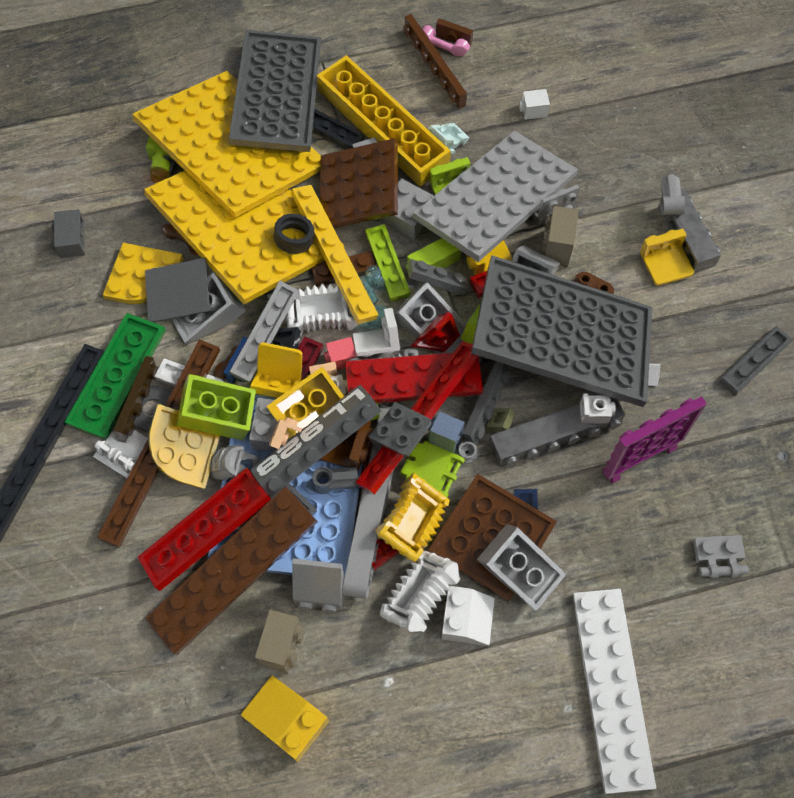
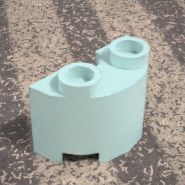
(449, 135)

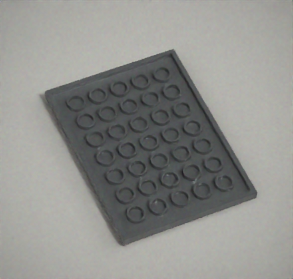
(564, 331)

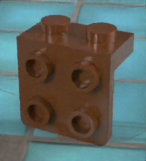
(352, 450)

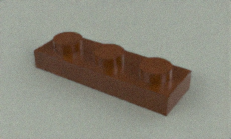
(359, 261)

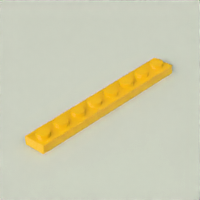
(335, 255)

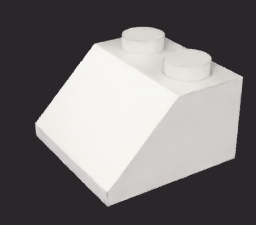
(468, 616)

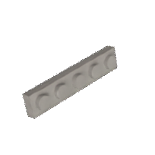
(264, 331)

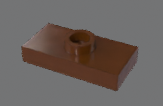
(453, 32)

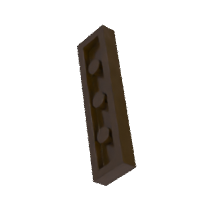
(133, 404)

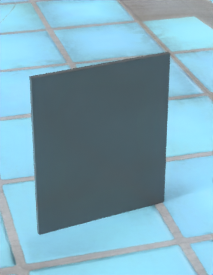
(177, 290)

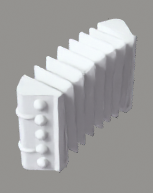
(319, 308)
(419, 591)

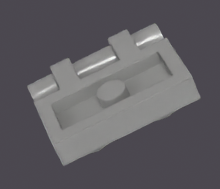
(720, 549)

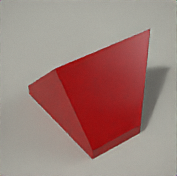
(438, 334)

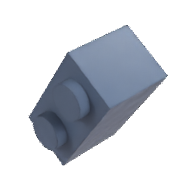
(446, 432)

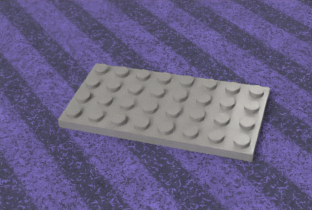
(495, 195)

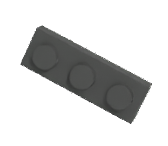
(437, 277)

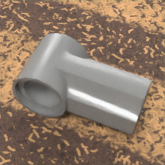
(671, 202)

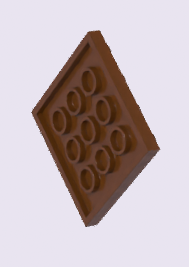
(360, 183)
(476, 523)

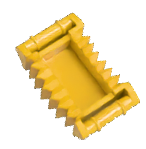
(414, 517)

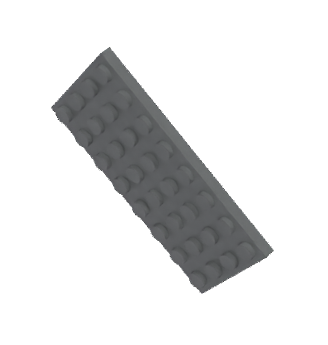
(276, 91)

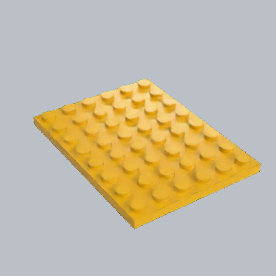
(196, 135)
(234, 248)

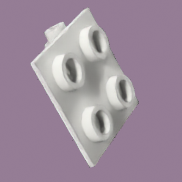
(120, 455)

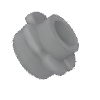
(467, 446)

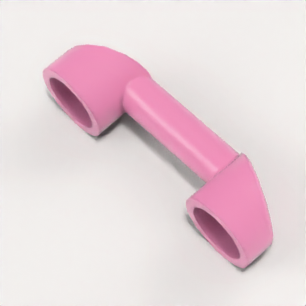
(458, 49)

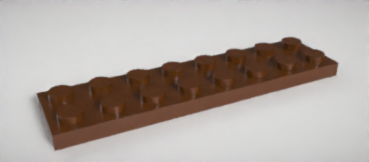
(231, 570)

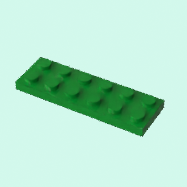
(114, 376)

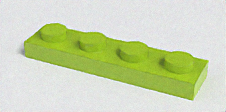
(387, 262)

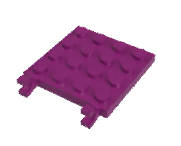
(653, 438)

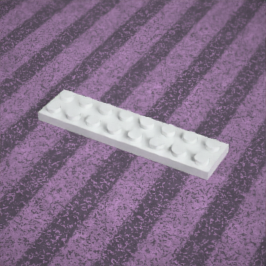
(613, 692)

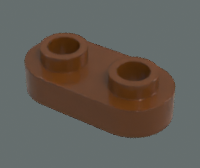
(593, 281)

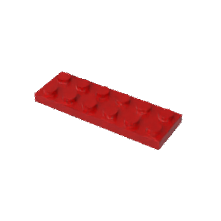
(407, 377)
(203, 529)

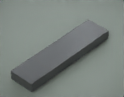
(755, 360)

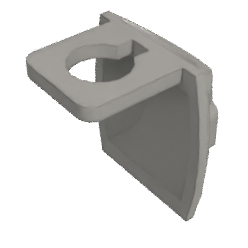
(227, 460)

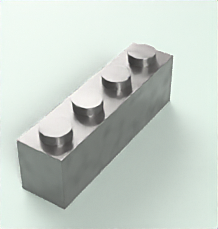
(698, 243)

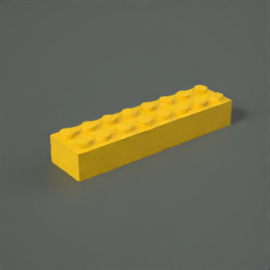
(382, 117)

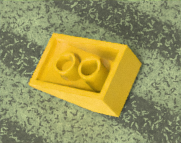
(306, 400)
(285, 718)

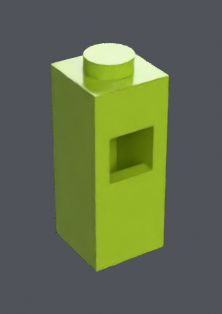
(437, 254)

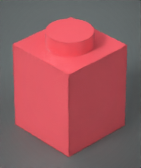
(340, 352)

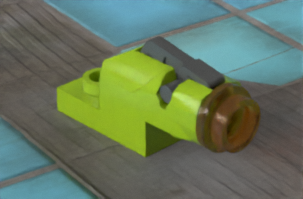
(162, 162)

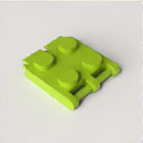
(433, 465)

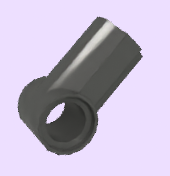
(338, 479)

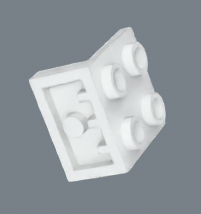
(380, 340)

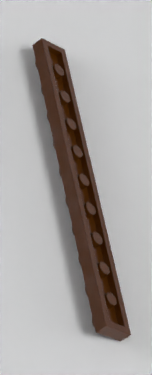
(145, 469)

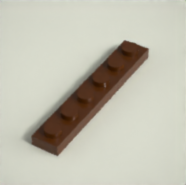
(437, 64)

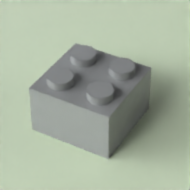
(409, 200)

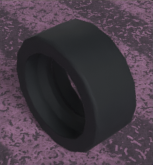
(294, 221)

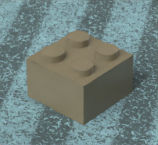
(560, 234)
(279, 642)

